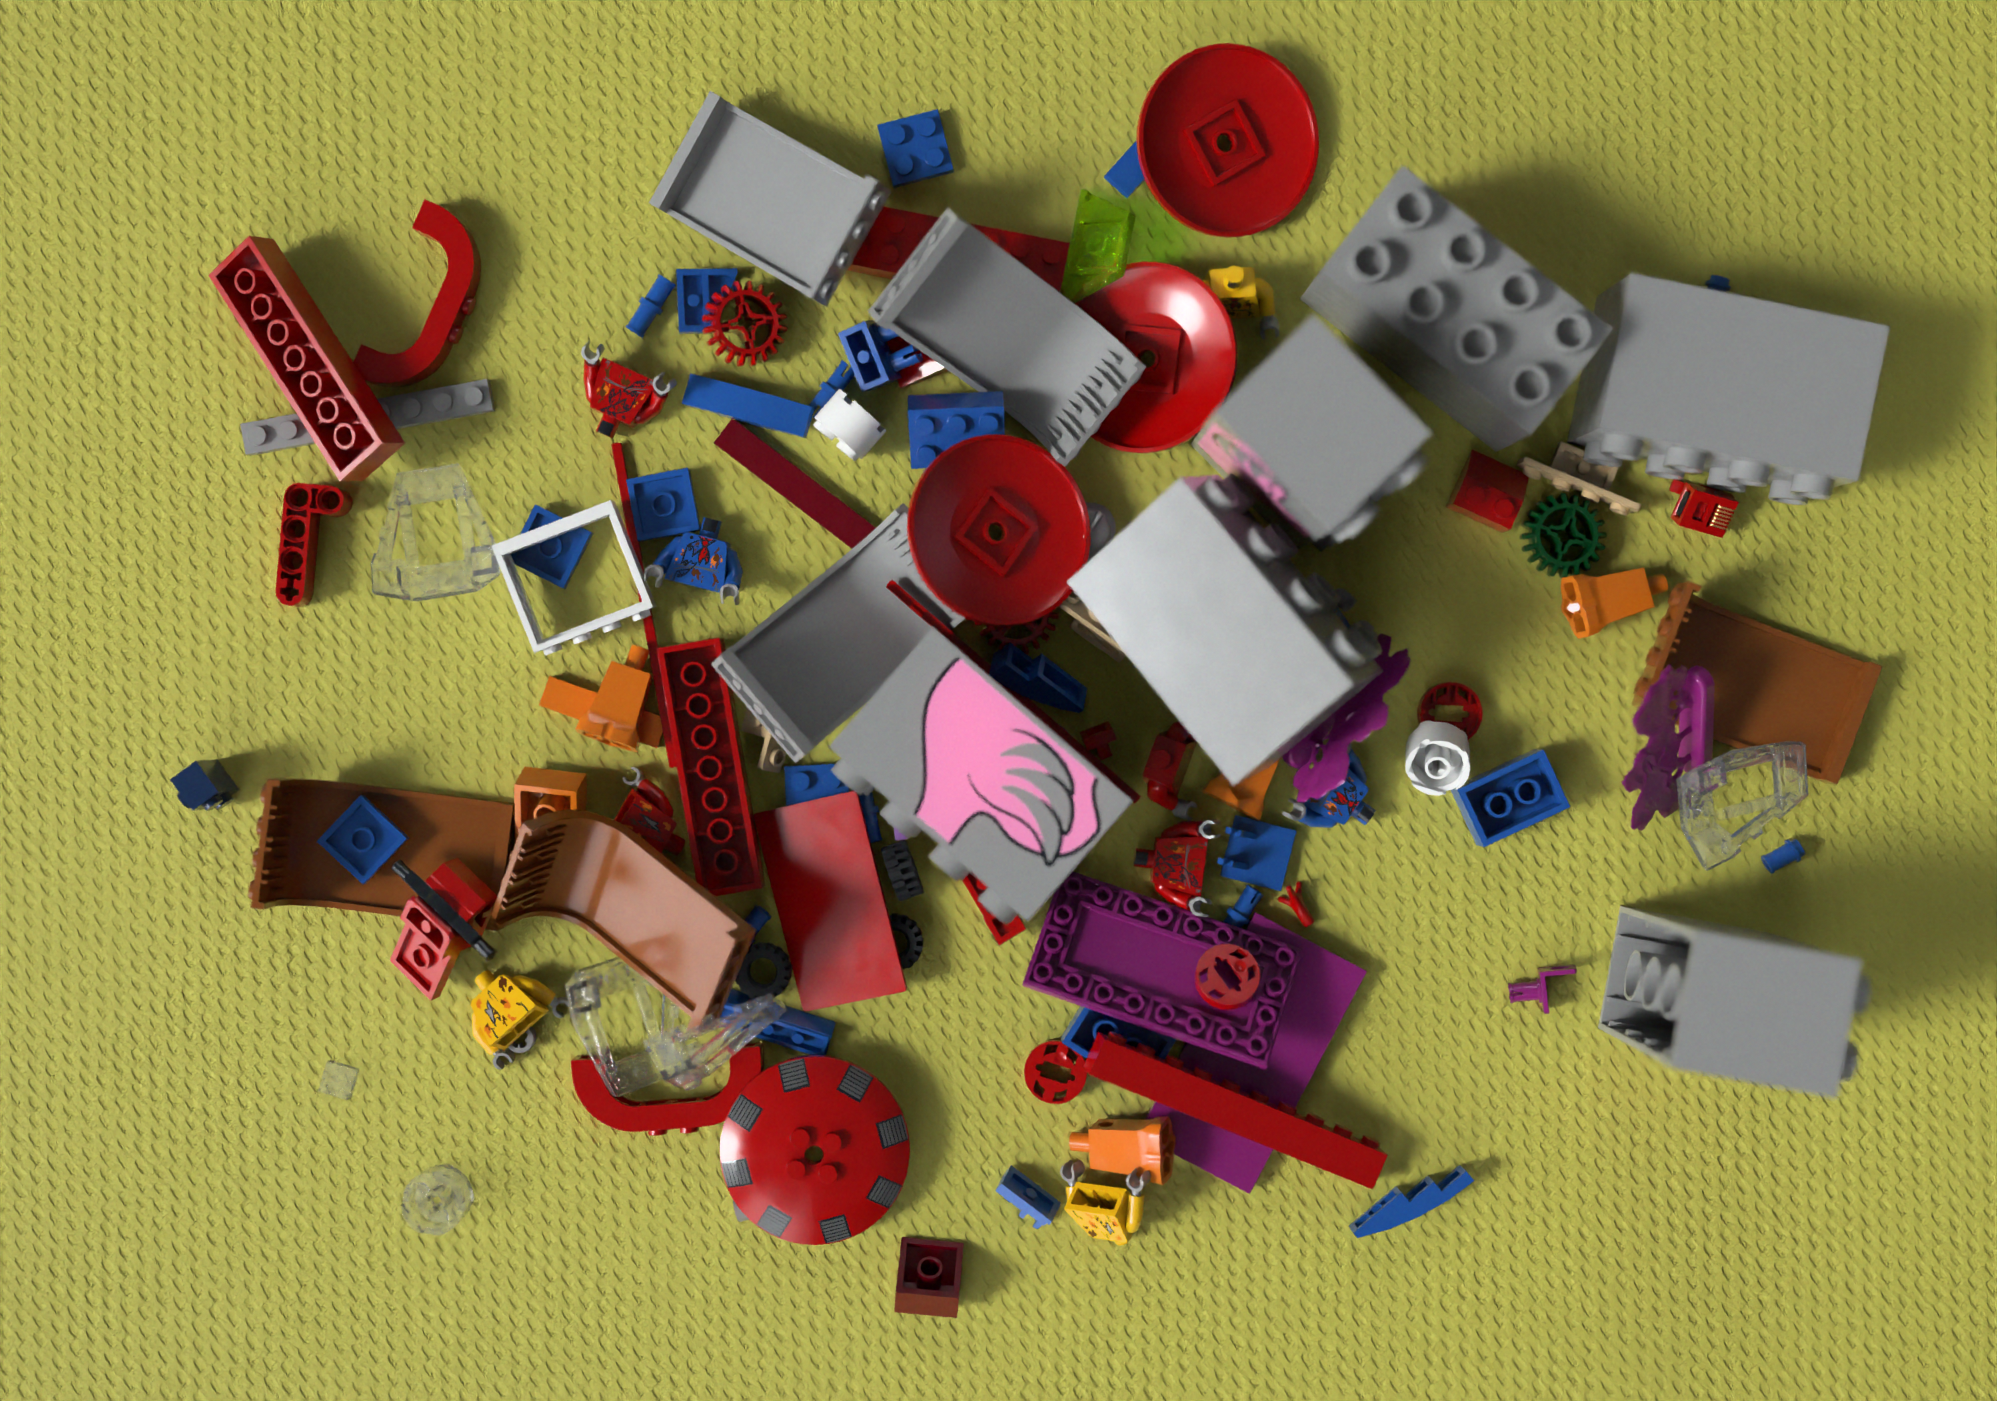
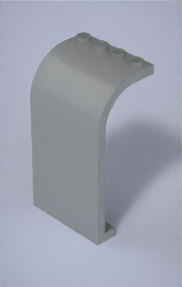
(769, 198)
(1008, 333)
(833, 641)

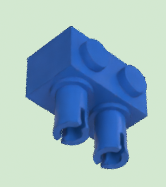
(871, 356)

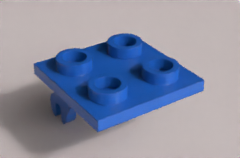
(1257, 853)

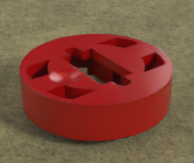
(1451, 698)
(1215, 985)
(1050, 1085)

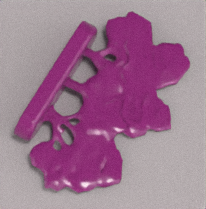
(1350, 722)
(1658, 759)

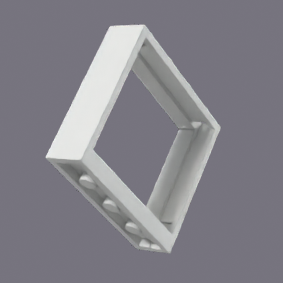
(580, 633)

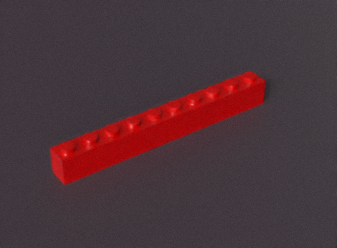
(1234, 1109)

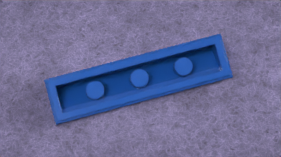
(793, 1029)

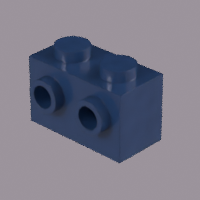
(204, 786)

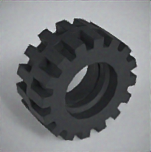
(783, 971)

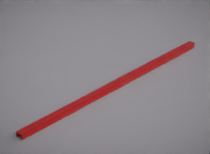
(648, 622)
(1026, 702)

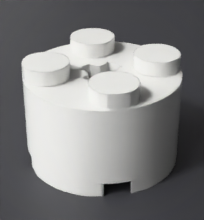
(849, 424)
(1437, 757)

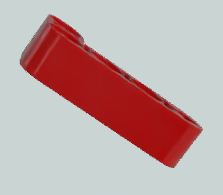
(307, 544)

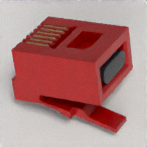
(1702, 508)

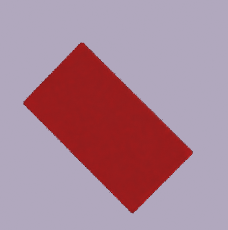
(830, 901)

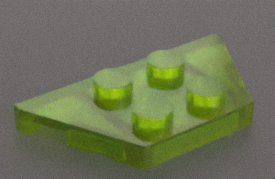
(1097, 246)

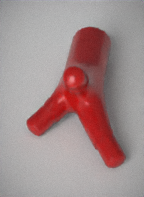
(1297, 904)

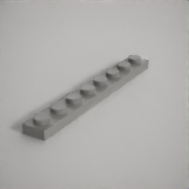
(402, 410)

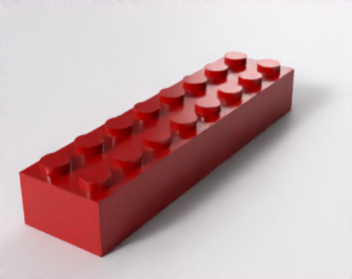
(900, 232)
(306, 359)
(711, 768)

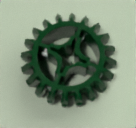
(1567, 523)

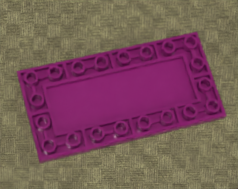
(1140, 965)
(1311, 1016)

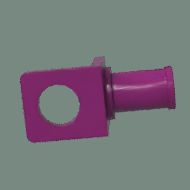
(1537, 989)

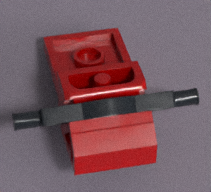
(440, 923)

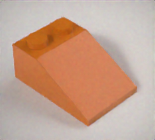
(546, 791)

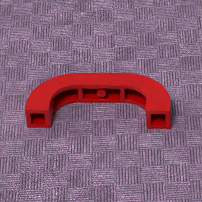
(447, 314)
(664, 1114)

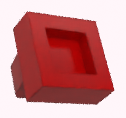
(1098, 738)

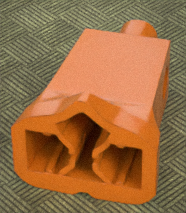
(1597, 601)
(619, 703)
(1245, 796)
(1128, 1145)

